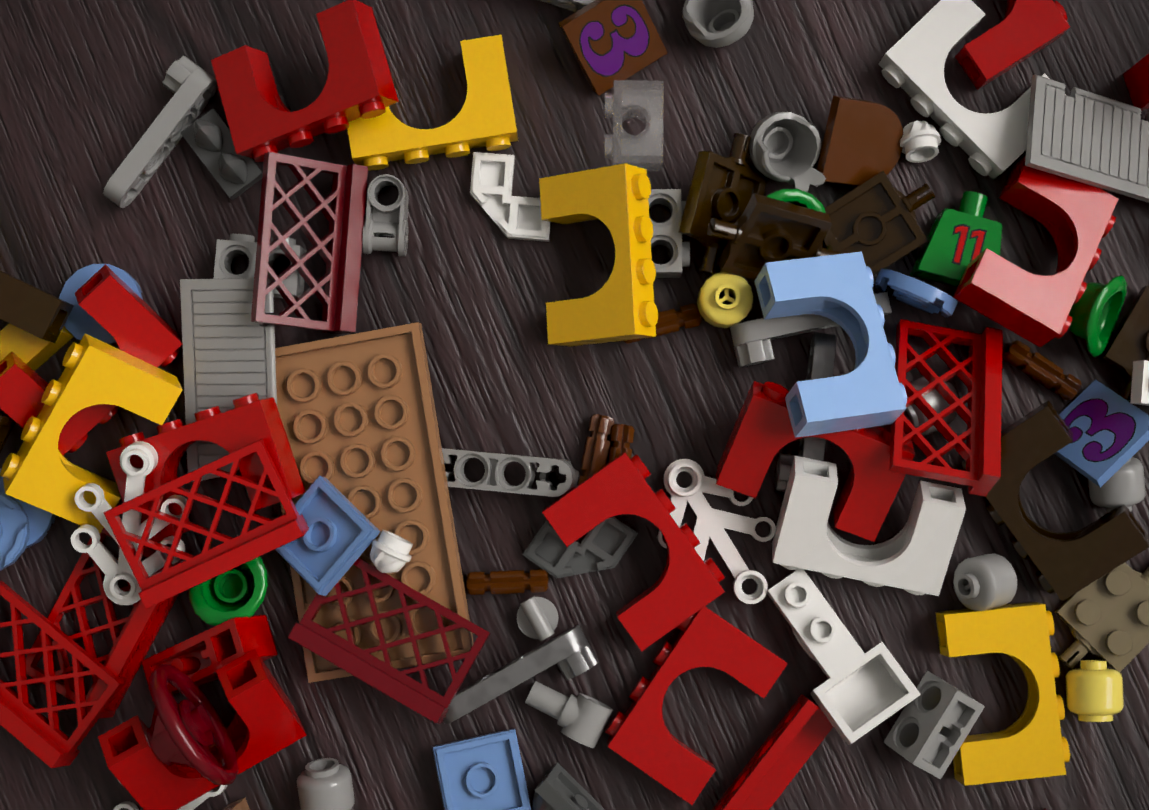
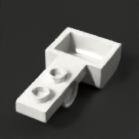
(860, 685)

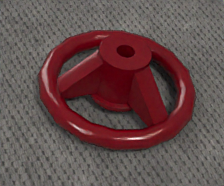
(185, 731)

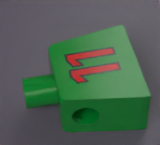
(957, 240)

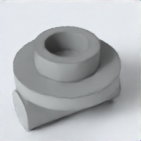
(537, 618)

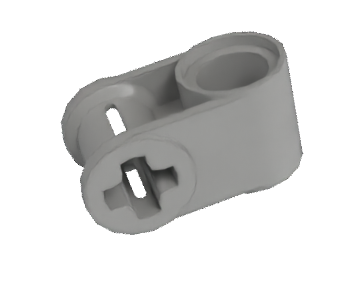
(386, 220)

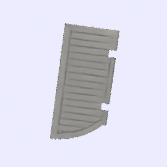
(1088, 138)
(223, 354)

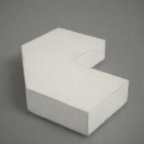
(492, 190)

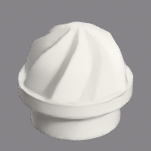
(920, 142)
(390, 552)

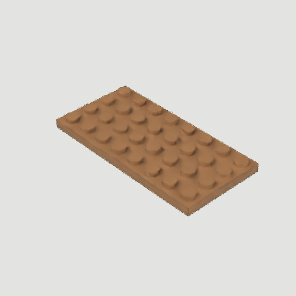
(369, 424)

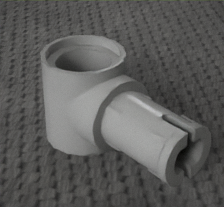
(579, 716)

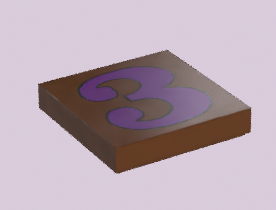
(612, 40)

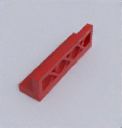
(778, 759)

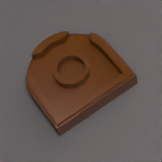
(859, 141)

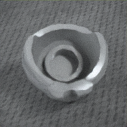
(718, 21)
(786, 149)

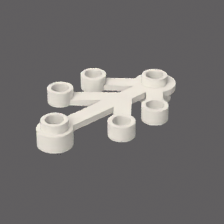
(712, 522)
(120, 569)

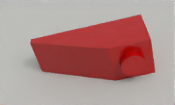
(215, 648)

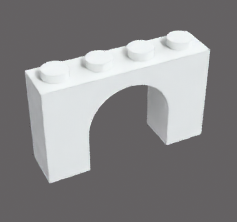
(918, 68)
(909, 561)

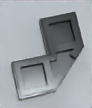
(598, 551)

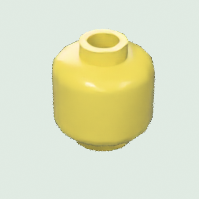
(712, 307)
(1094, 691)

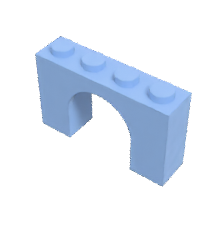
(842, 291)

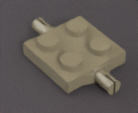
(1108, 618)

